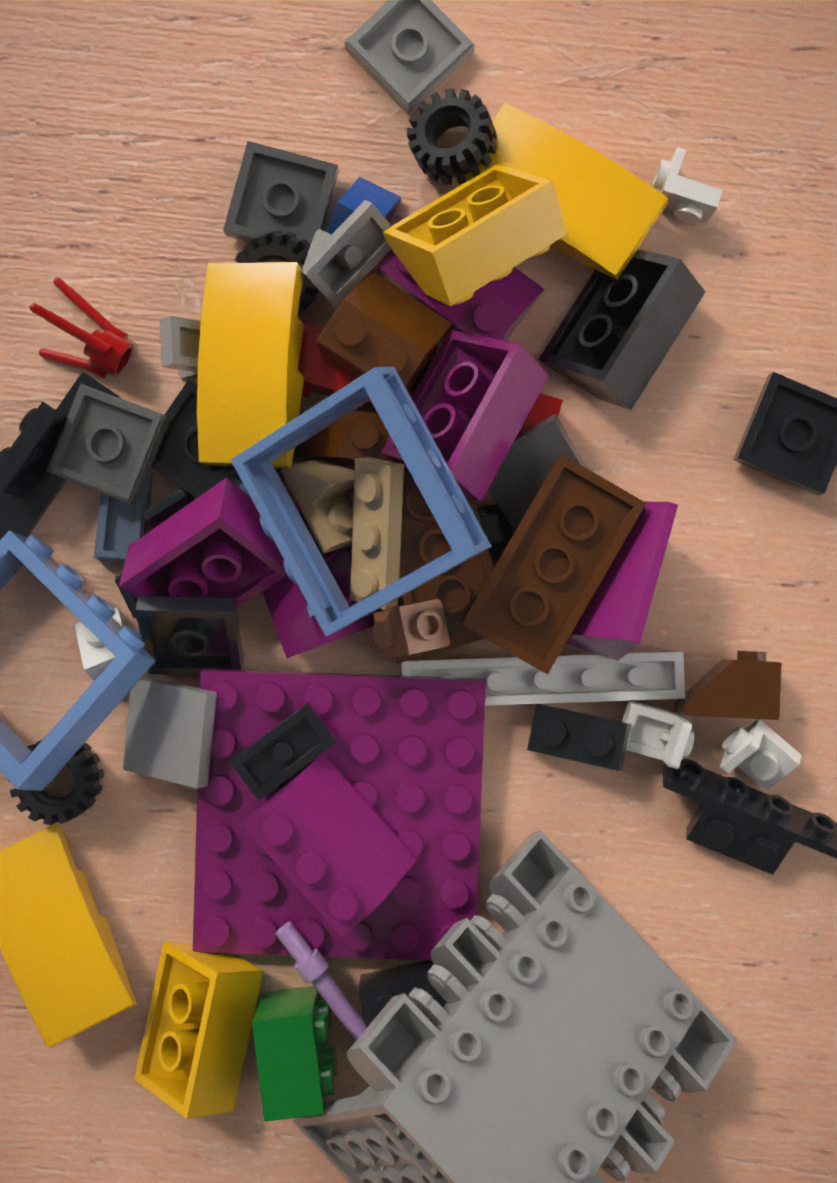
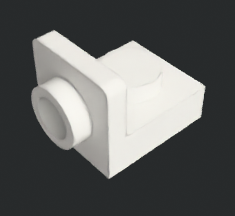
(759, 754)

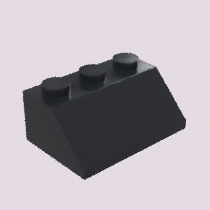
(624, 327)

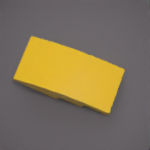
(600, 202)
(248, 358)
(58, 940)

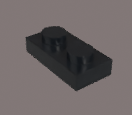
(579, 737)
(283, 750)

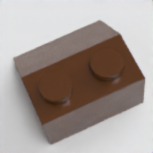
(382, 329)

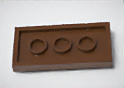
(423, 543)
(553, 563)

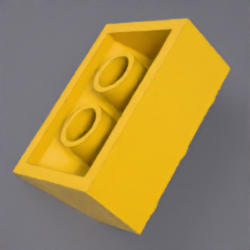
(477, 232)
(198, 1029)

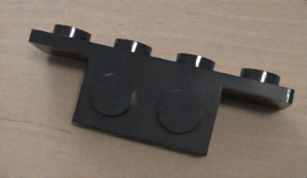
(24, 483)
(747, 821)

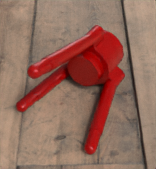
(107, 349)

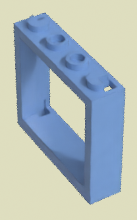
(425, 463)
(36, 769)

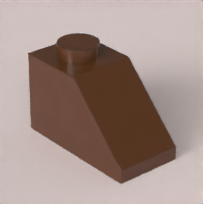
(347, 439)
(736, 689)

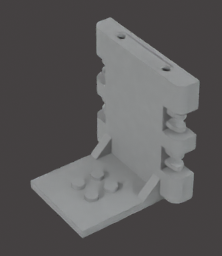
(536, 1054)

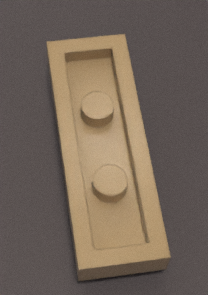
(376, 527)

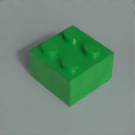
(293, 1053)

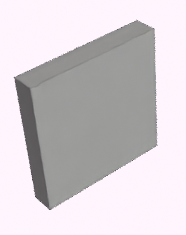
(409, 49)
(170, 732)

